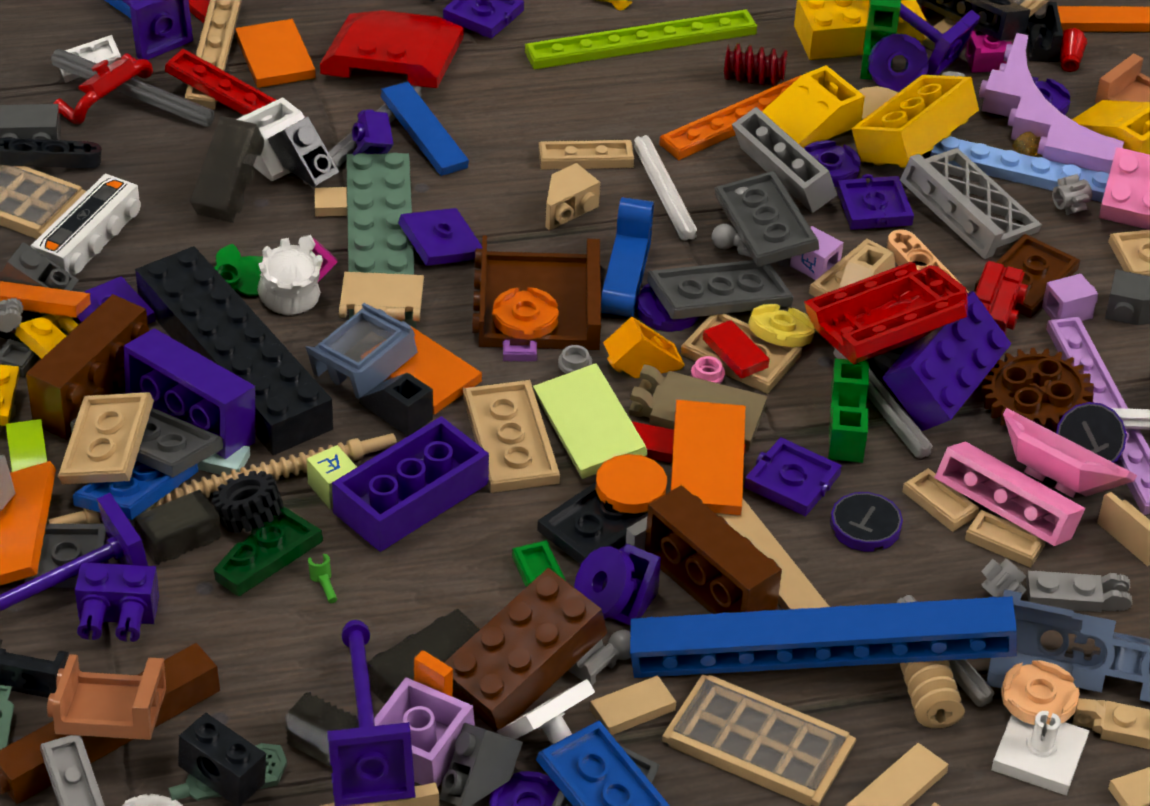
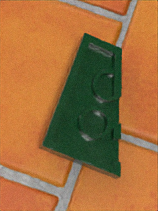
(266, 551)

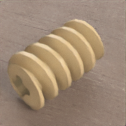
(933, 693)

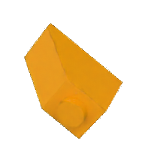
(638, 345)

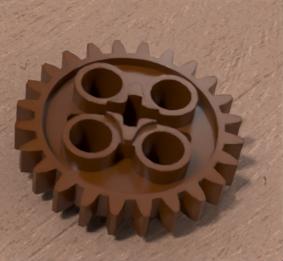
(1036, 387)

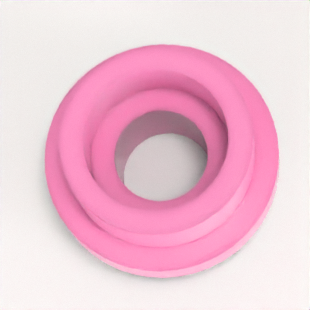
(708, 369)

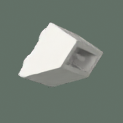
(270, 121)

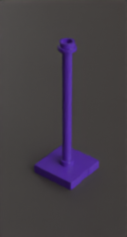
(159, 26)
(947, 45)
(122, 544)
(369, 760)

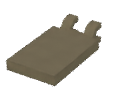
(676, 386)

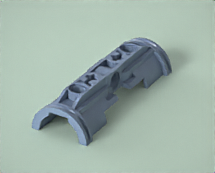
(1118, 656)

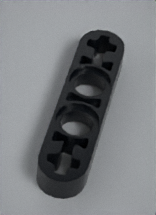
(49, 153)

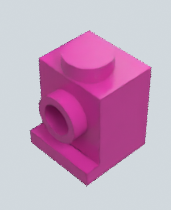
(985, 53)

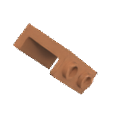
(1125, 82)
(107, 702)

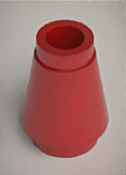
(1072, 49)

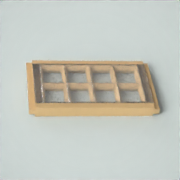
(33, 199)
(759, 740)

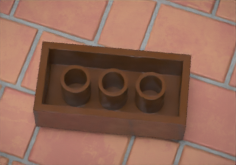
(84, 364)
(710, 556)
(525, 649)

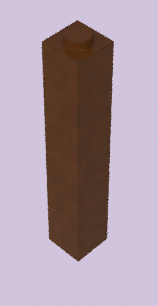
(189, 680)

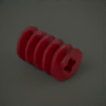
(755, 65)

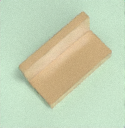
(1126, 526)

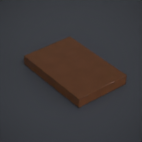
(1041, 265)

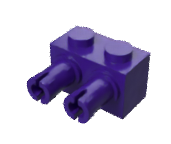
(116, 595)

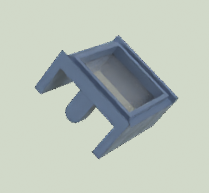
(364, 349)

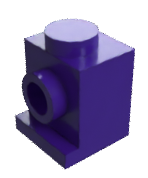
(372, 133)

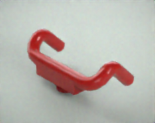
(103, 83)

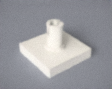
(549, 715)
(1041, 752)

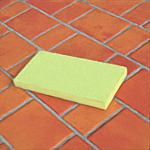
(588, 419)

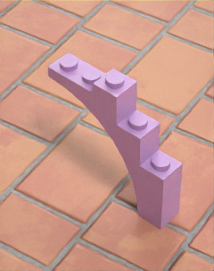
(1062, 140)

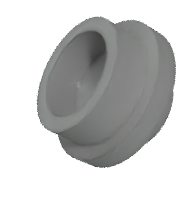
(574, 358)

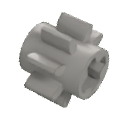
(1072, 194)
(1003, 577)

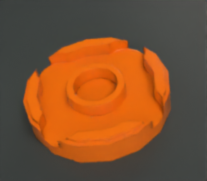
(525, 313)
(630, 482)

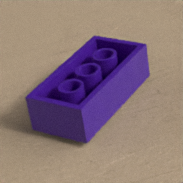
(947, 366)
(191, 388)
(410, 483)

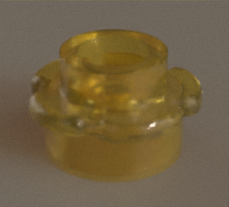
(1027, 144)

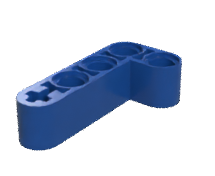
(628, 257)

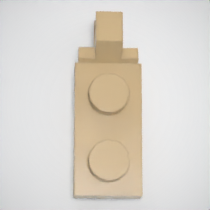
(1115, 721)

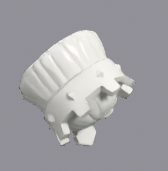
(290, 277)

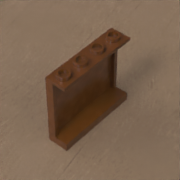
(566, 277)

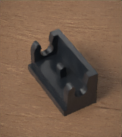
(1045, 35)
(30, 674)

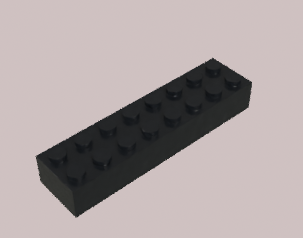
(213, 320)

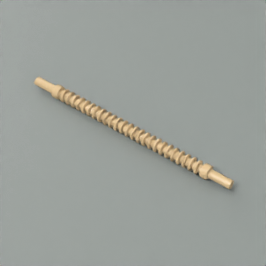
(353, 449)

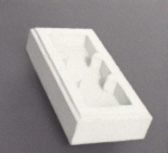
(94, 51)

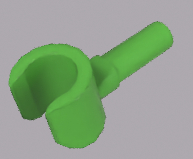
(322, 574)

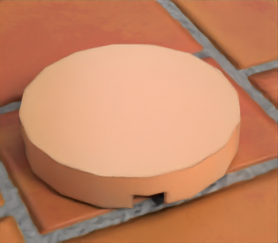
(1037, 689)

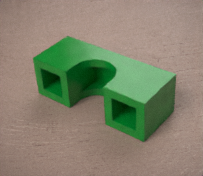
(881, 22)
(848, 411)

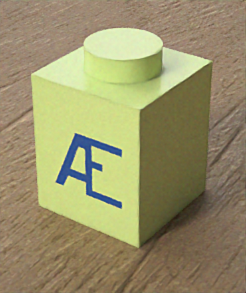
(325, 469)

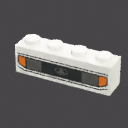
(89, 223)

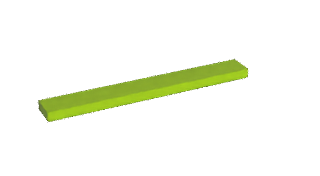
(640, 39)

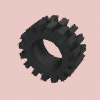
(247, 501)

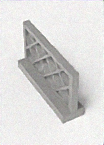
(964, 212)

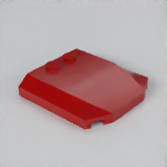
(394, 44)
(887, 310)

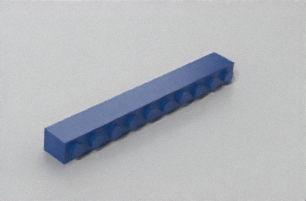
(823, 637)

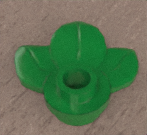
(240, 270)

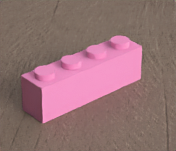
(1009, 493)

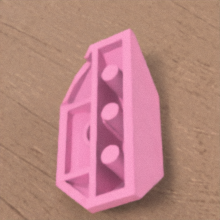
(1061, 459)

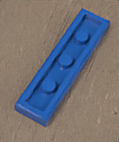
(424, 128)

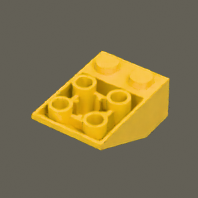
(817, 107)
(1120, 120)

